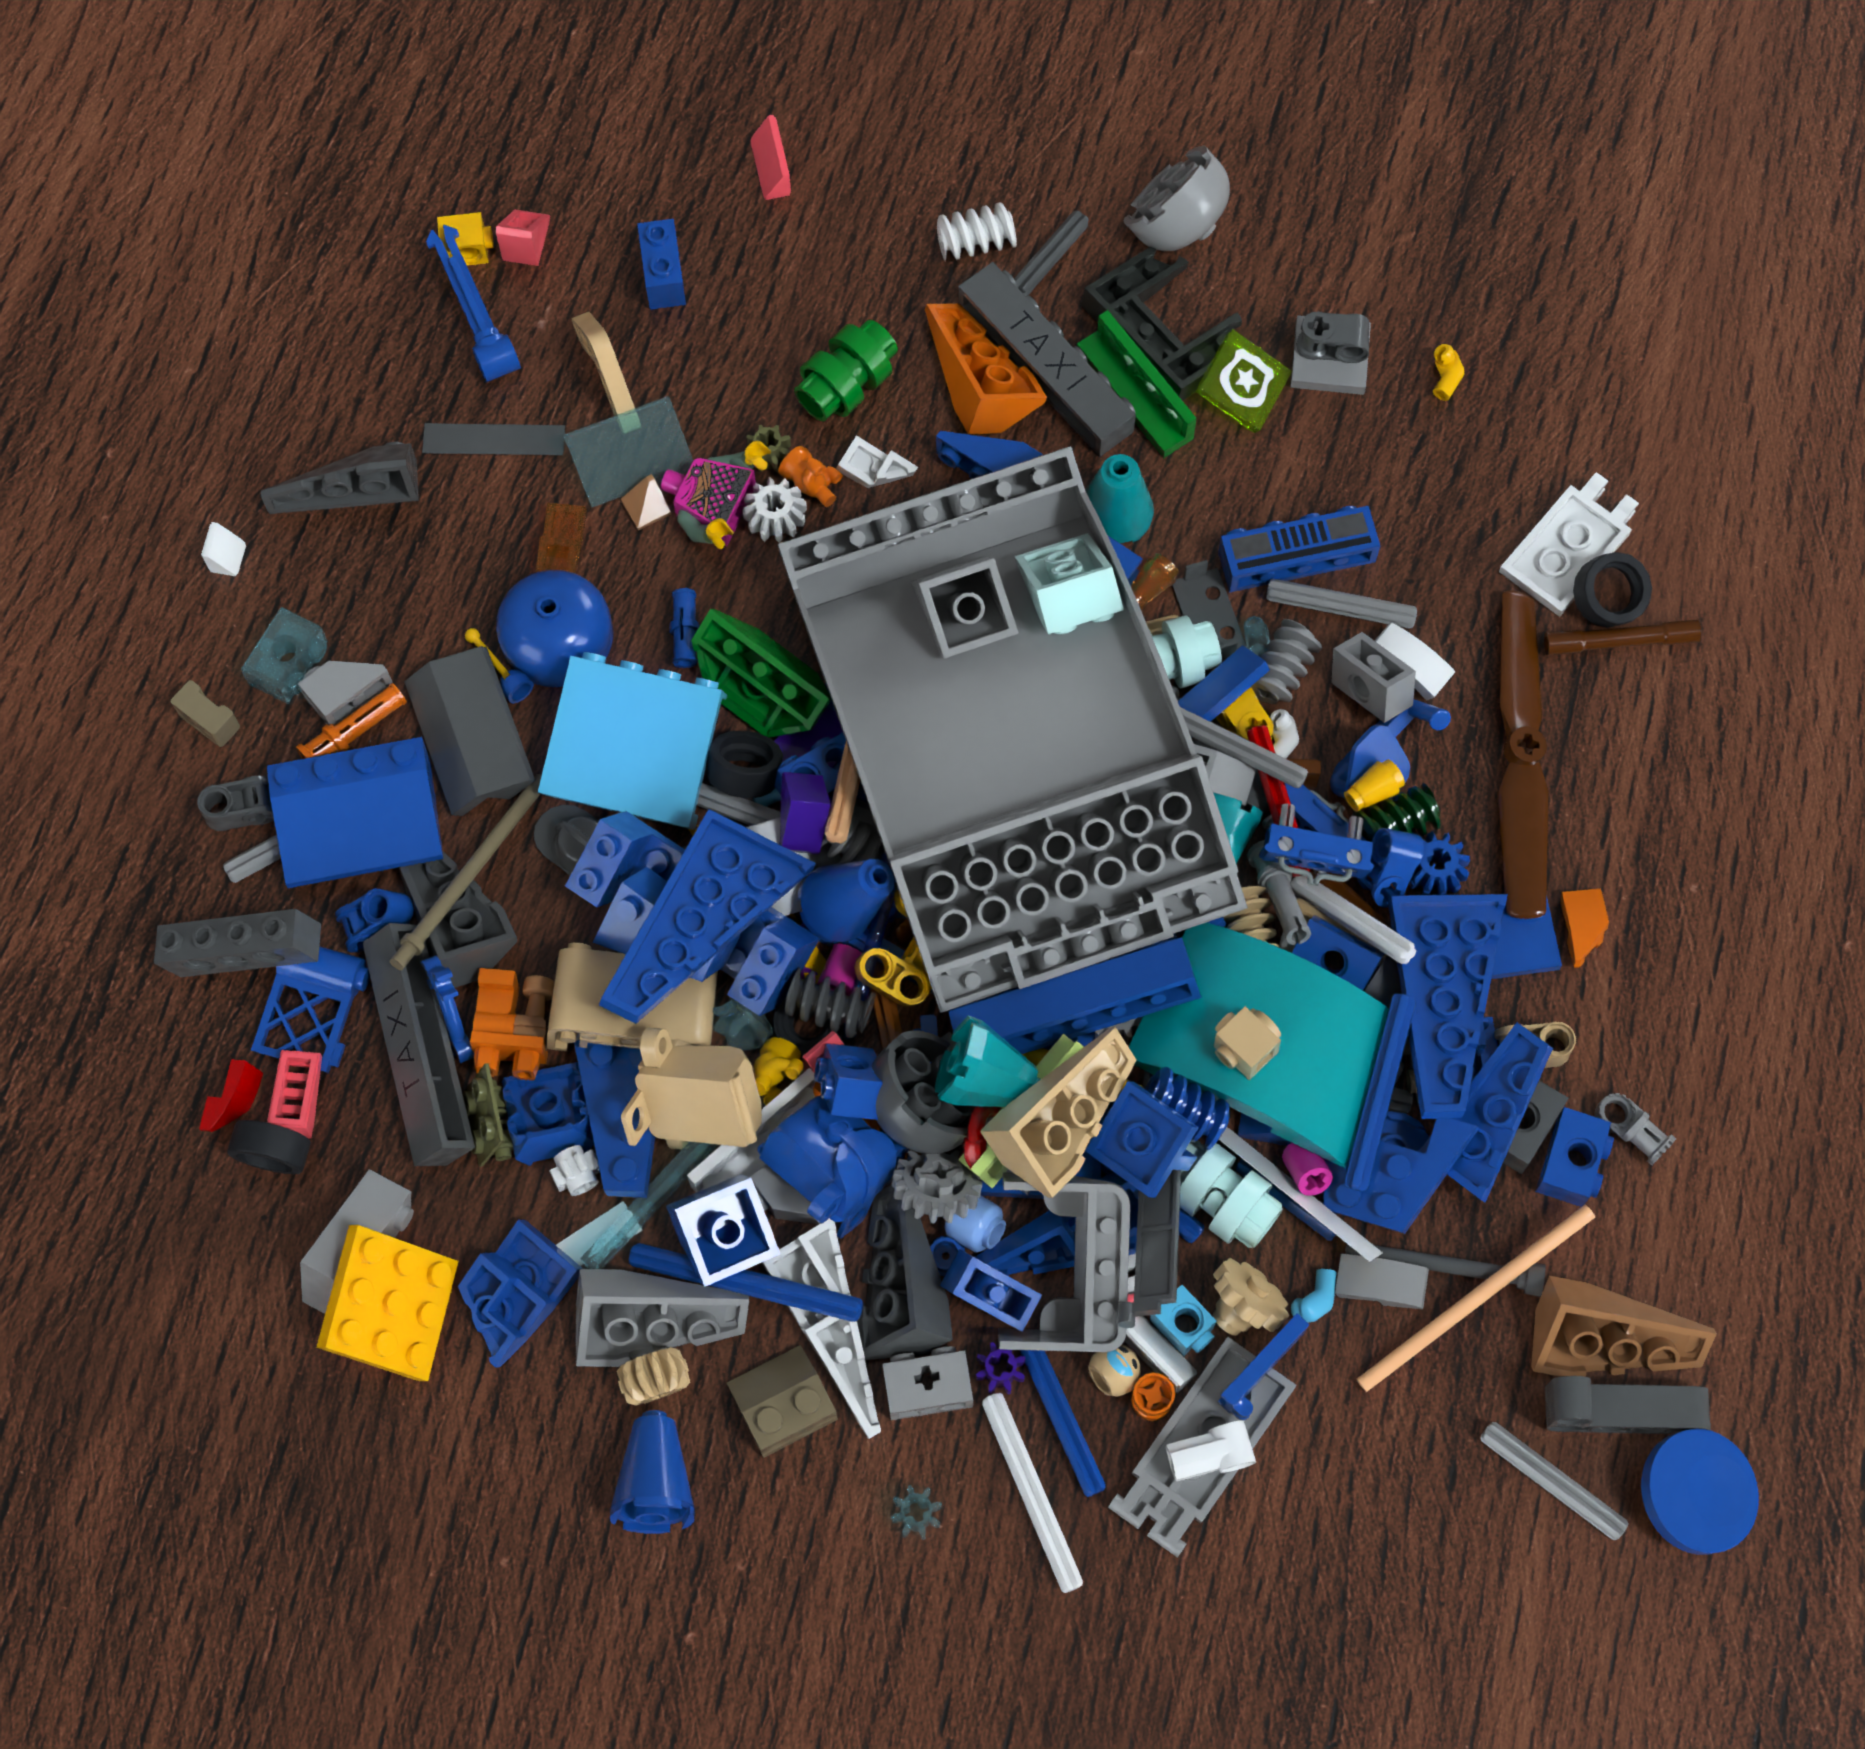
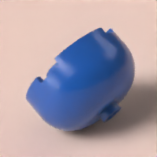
(544, 640)

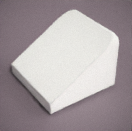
(223, 550)

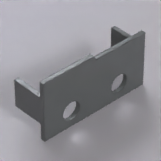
(1199, 608)

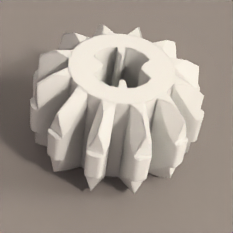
(771, 497)

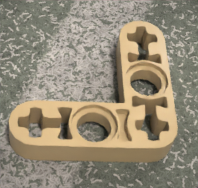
(599, 348)

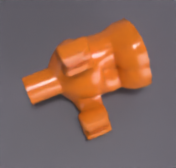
(810, 475)

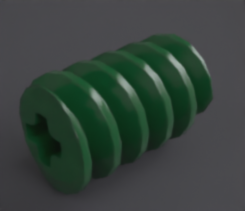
(1402, 813)

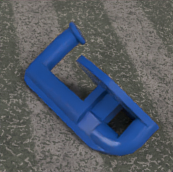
(1381, 744)

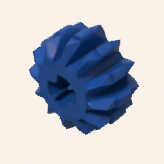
(1447, 856)

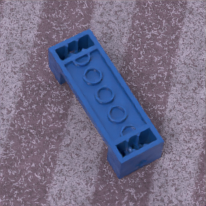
(765, 952)

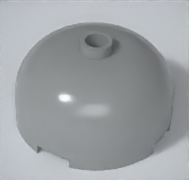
(1181, 202)

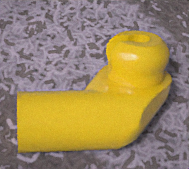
(1450, 370)

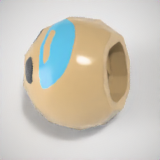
(1115, 1371)

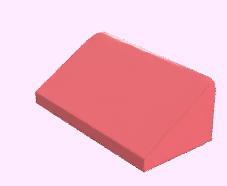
(771, 160)

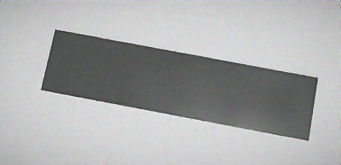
(493, 439)

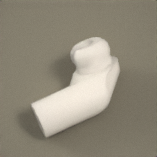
(1284, 733)

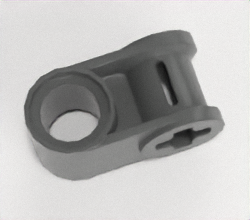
(1338, 337)
(241, 803)

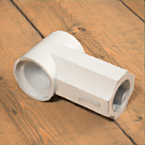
(1222, 1449)

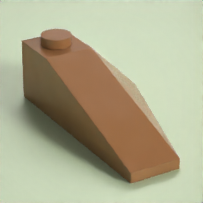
(1598, 1330)

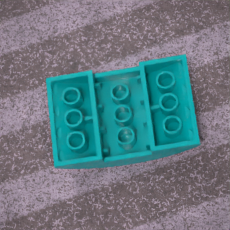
(1326, 1049)

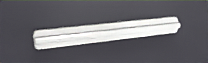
(1032, 1492)

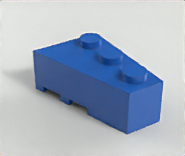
(629, 911)

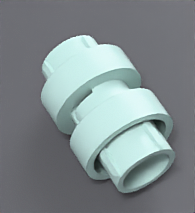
(1187, 650)
(1248, 1207)

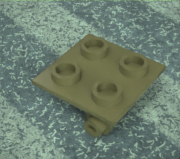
(485, 1108)

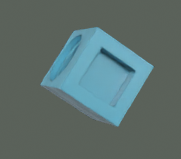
(1185, 1305)

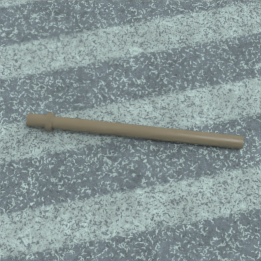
(413, 943)

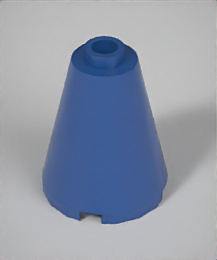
(844, 898)
(653, 1479)

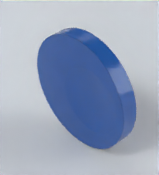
(1699, 1491)

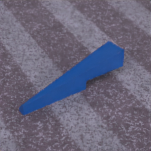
(1050, 1240)

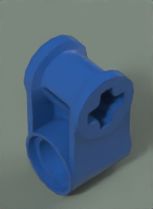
(1394, 861)
(371, 914)

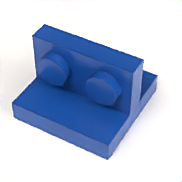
(1143, 1140)

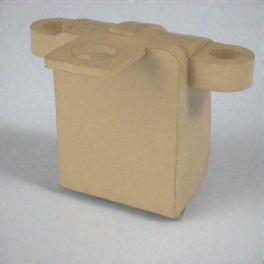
(693, 1094)

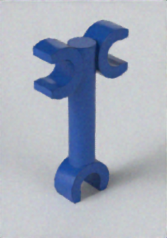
(440, 980)

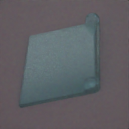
(627, 448)

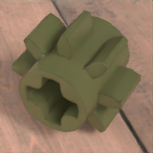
(772, 439)

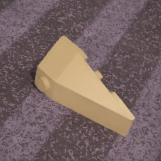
(1053, 1121)

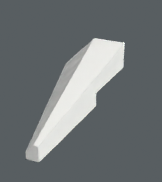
(818, 1262)

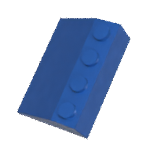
(355, 812)

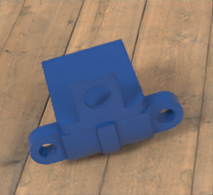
(832, 1162)

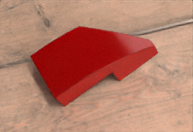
(237, 1097)

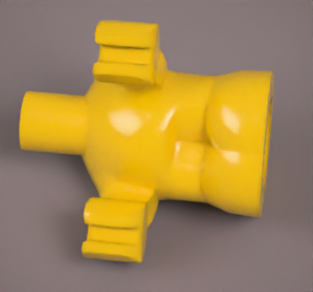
(776, 1059)

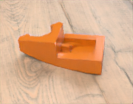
(1585, 921)

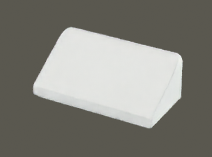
(1159, 1353)

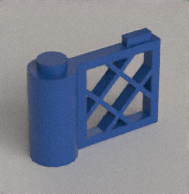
(333, 977)

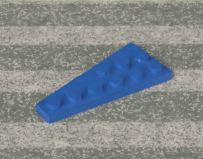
(710, 898)
(1451, 987)
(608, 1087)

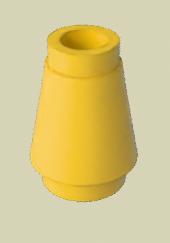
(1375, 785)

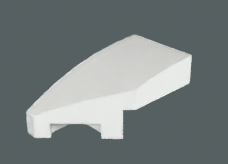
(872, 466)

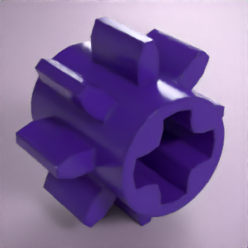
(1006, 1378)

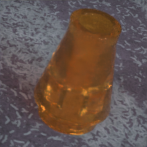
(1153, 579)

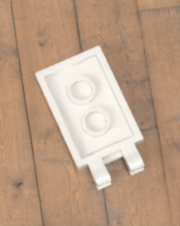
(1565, 540)

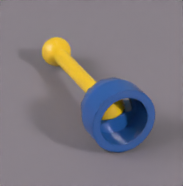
(514, 683)

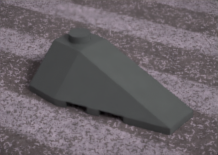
(904, 1295)

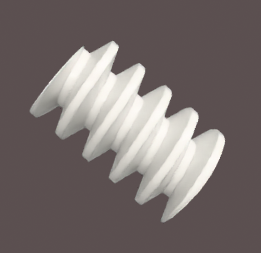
(975, 230)

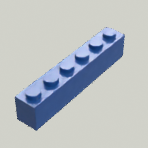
(1089, 997)

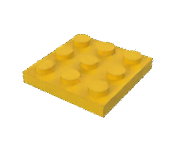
(387, 1303)

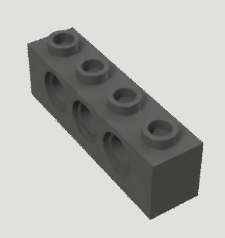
(237, 943)

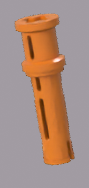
(337, 737)

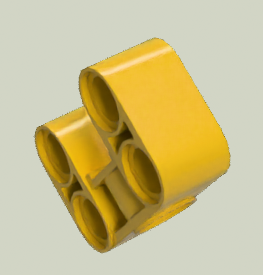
(896, 969)

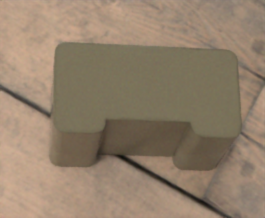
(212, 721)

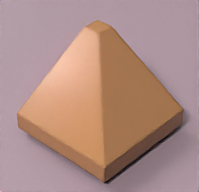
(645, 503)

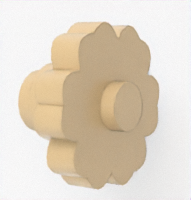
(1247, 1299)

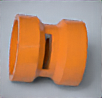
(1155, 1389)

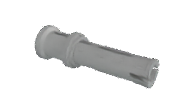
(1281, 895)

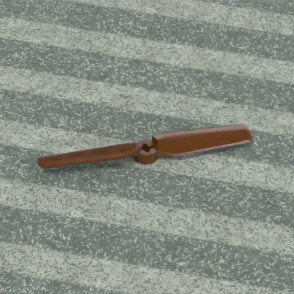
(1523, 788)

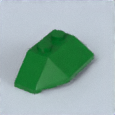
(760, 677)

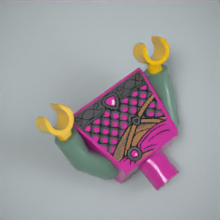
(713, 493)

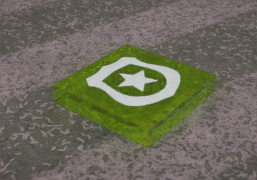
(1243, 381)

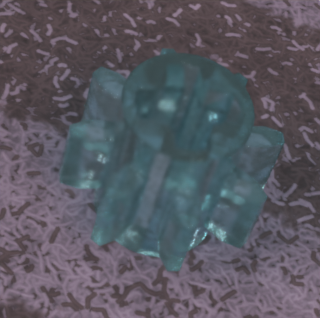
(909, 1521)

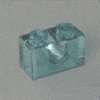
(284, 635)

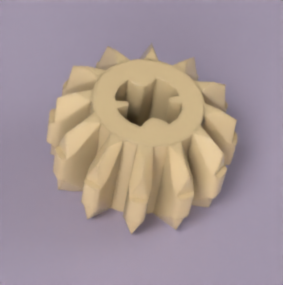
(653, 1376)

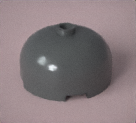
(907, 1099)

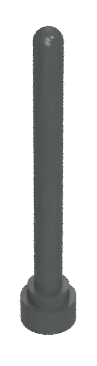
(1529, 1281)

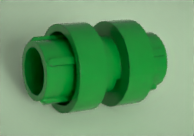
(856, 361)

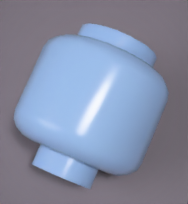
(980, 1228)

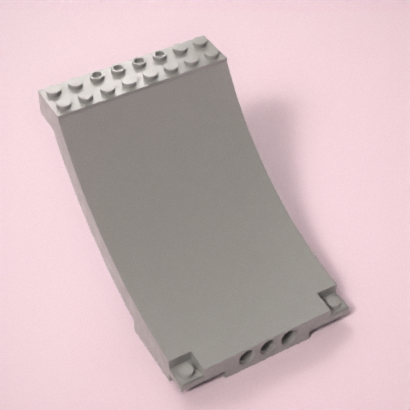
(1013, 773)

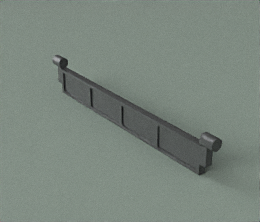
(1155, 1249)

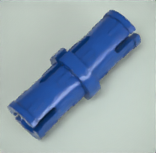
(684, 627)

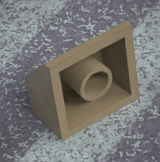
(782, 1401)

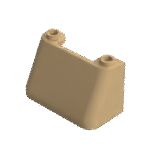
(576, 1013)

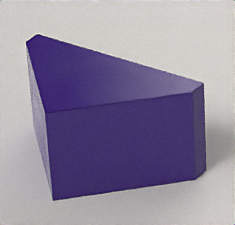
(803, 812)

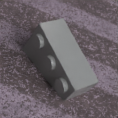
(372, 1204)

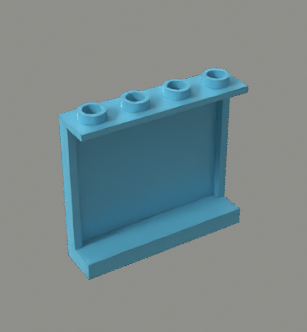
(631, 740)

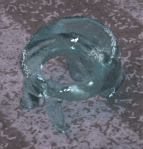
(741, 1026)

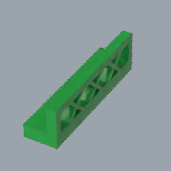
(1158, 408)

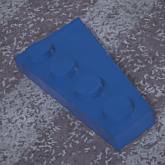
(1497, 1106)

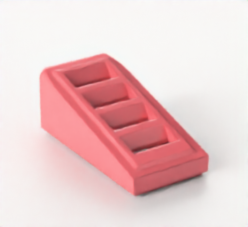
(309, 1095)

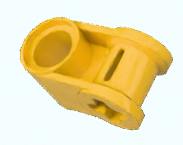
(1245, 714)

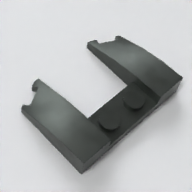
(1124, 296)

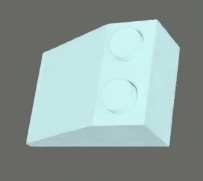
(1070, 584)

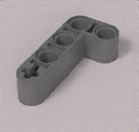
(1607, 1408)

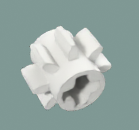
(575, 1170)

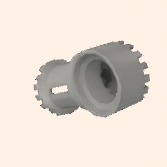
(1636, 1127)

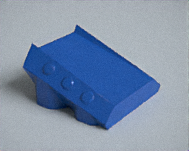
(547, 1113)

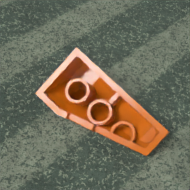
(981, 379)

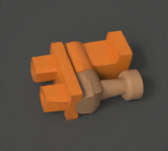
(502, 1033)

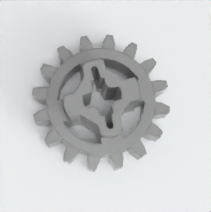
(936, 1185)

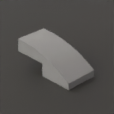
(1382, 1280)

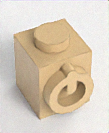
(1247, 1041)

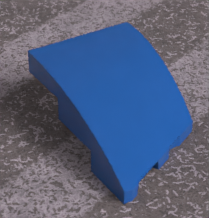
(516, 1289)

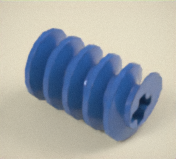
(1188, 1101)

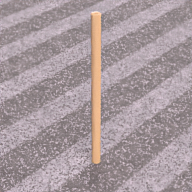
(1475, 1298)

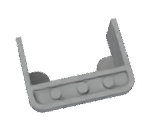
(1100, 1271)

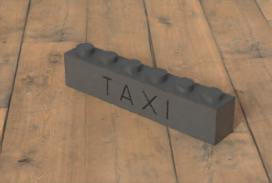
(1061, 370)
(418, 1052)

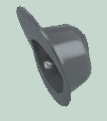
(563, 835)

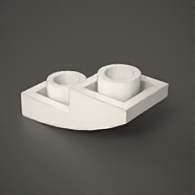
(1430, 668)

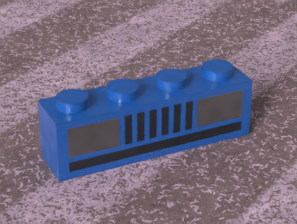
(1298, 548)

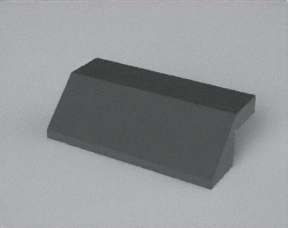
(469, 730)

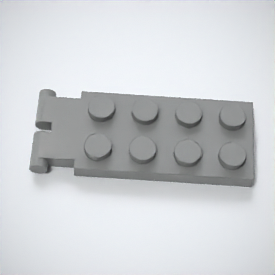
(1178, 1503)

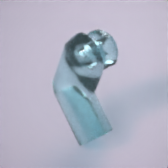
(1256, 635)

